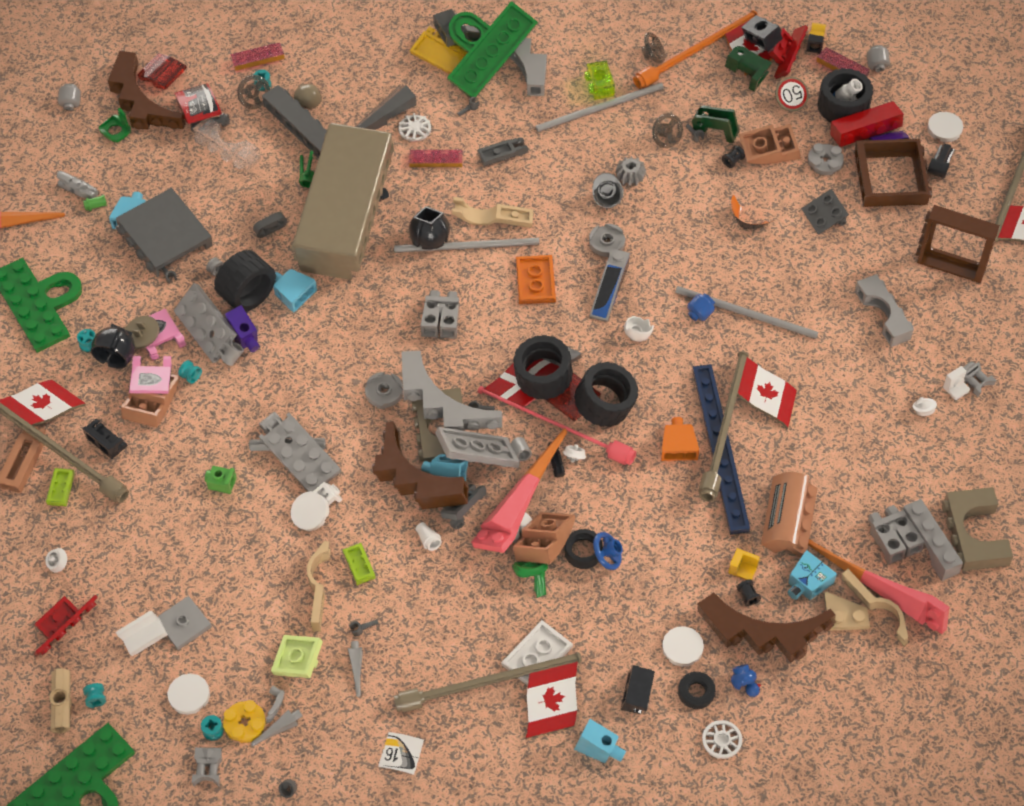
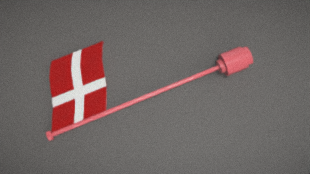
(508, 391)

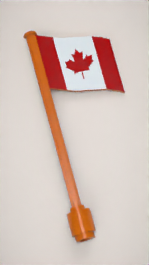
(734, 37)

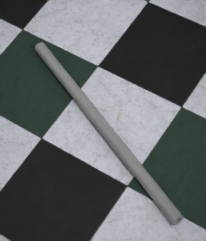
(584, 112)
(471, 244)
(752, 314)

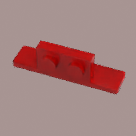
(785, 51)
(59, 618)

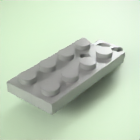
(201, 320)
(483, 447)
(302, 456)

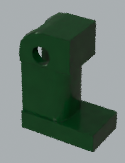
(750, 64)
(717, 119)

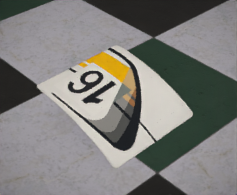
(401, 752)

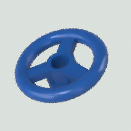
(612, 549)

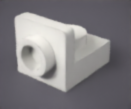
(955, 384)
(329, 492)

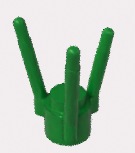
(306, 177)

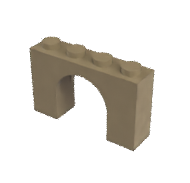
(430, 444)
(973, 552)

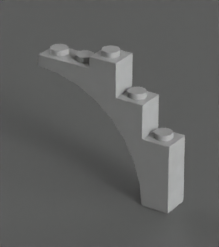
(531, 65)
(436, 404)

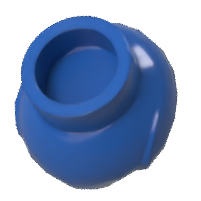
(745, 676)

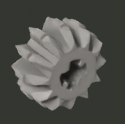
(630, 171)

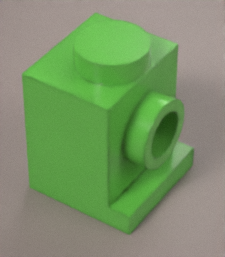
(220, 479)

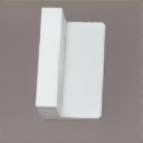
(142, 633)

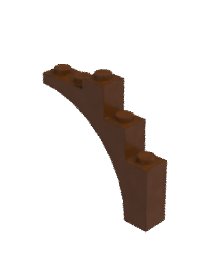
(131, 98)
(428, 489)
(762, 635)

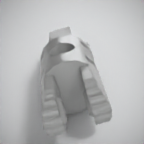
(76, 185)

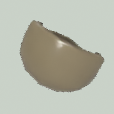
(308, 95)

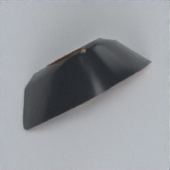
(736, 208)

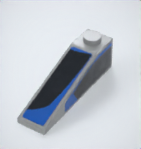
(610, 284)

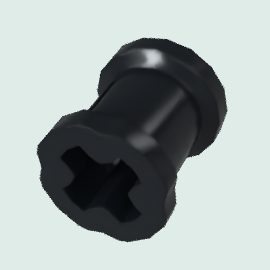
(730, 164)
(748, 592)

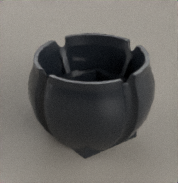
(429, 229)
(113, 346)

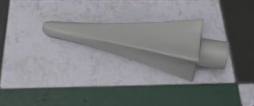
(356, 655)
(284, 723)

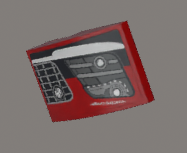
(197, 103)

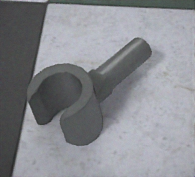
(472, 106)
(695, 133)
(169, 274)
(475, 404)
(359, 631)

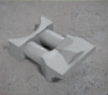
(974, 369)
(207, 757)

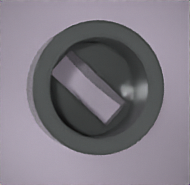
(284, 786)

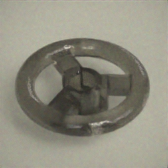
(651, 49)
(247, 91)
(659, 130)

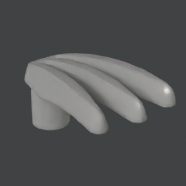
(279, 694)

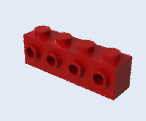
(866, 124)

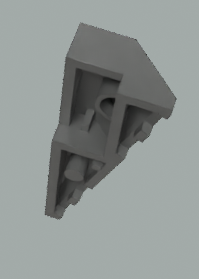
(395, 103)

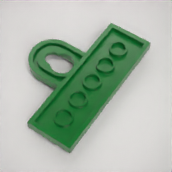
(492, 49)
(33, 307)
(80, 773)

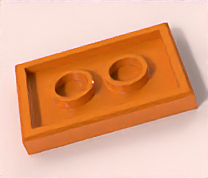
(535, 279)

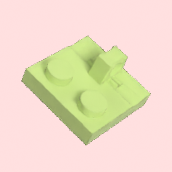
(297, 656)

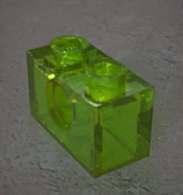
(600, 80)

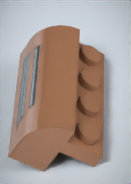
(789, 513)

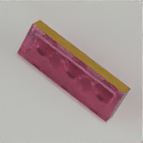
(257, 56)
(837, 61)
(436, 158)

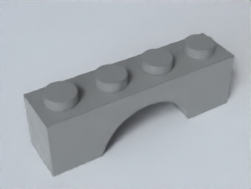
(873, 292)
(941, 552)

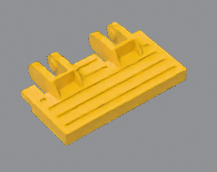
(434, 51)

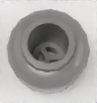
(878, 58)
(69, 96)

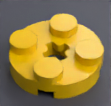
(247, 710)

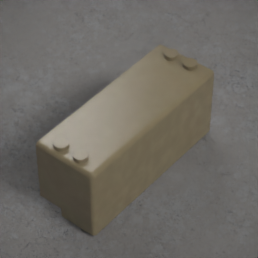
(342, 201)

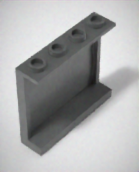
(162, 230)

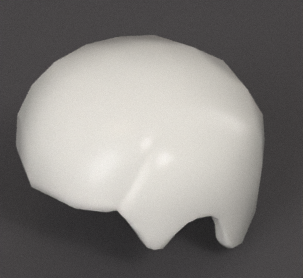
(638, 329)

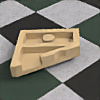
(848, 614)

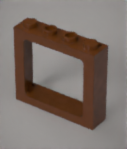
(892, 148)
(950, 262)

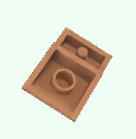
(770, 145)
(149, 407)
(544, 537)

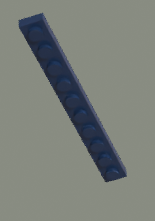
(713, 415)

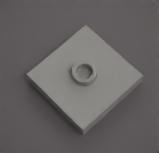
(184, 622)

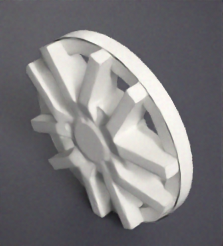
(414, 127)
(722, 739)

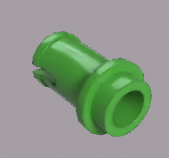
(95, 202)

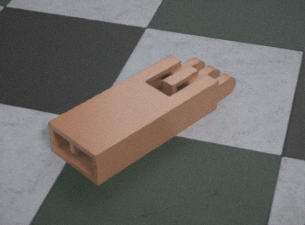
(17, 468)

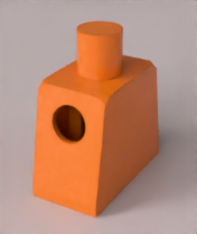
(679, 442)

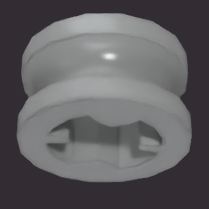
(214, 265)

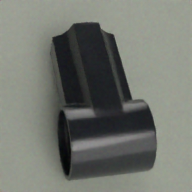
(940, 163)

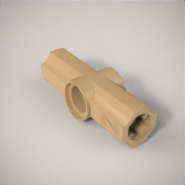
(60, 711)

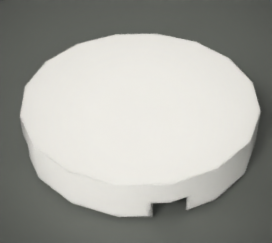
(945, 126)
(309, 511)
(682, 646)
(188, 694)

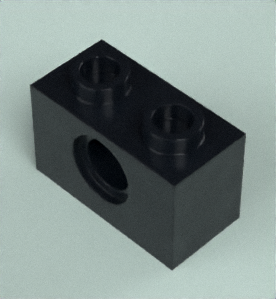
(762, 32)

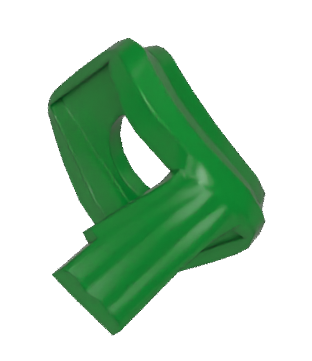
(116, 120)
(529, 569)

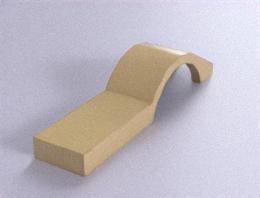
(499, 214)
(321, 555)
(873, 603)

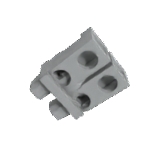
(441, 308)
(895, 534)

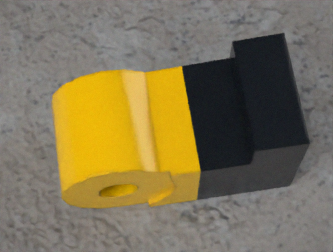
(816, 36)

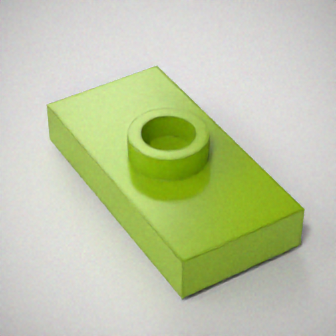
(60, 487)
(359, 563)

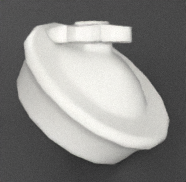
(924, 406)
(574, 453)
(56, 560)

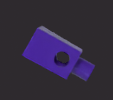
(244, 328)

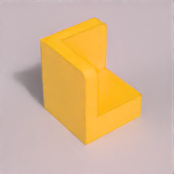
(744, 564)

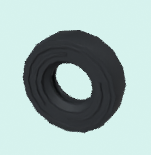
(696, 678)

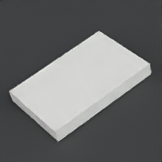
(538, 646)

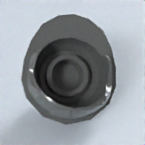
(607, 190)

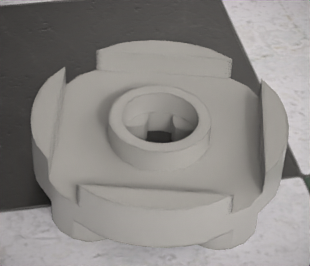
(816, 160)
(610, 231)
(386, 399)

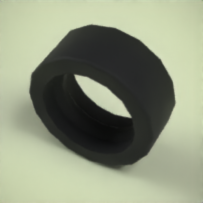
(576, 561)

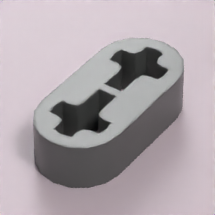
(270, 224)

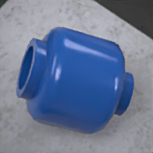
(701, 307)

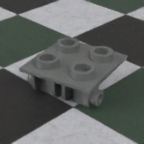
(825, 212)

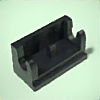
(104, 438)
(637, 689)

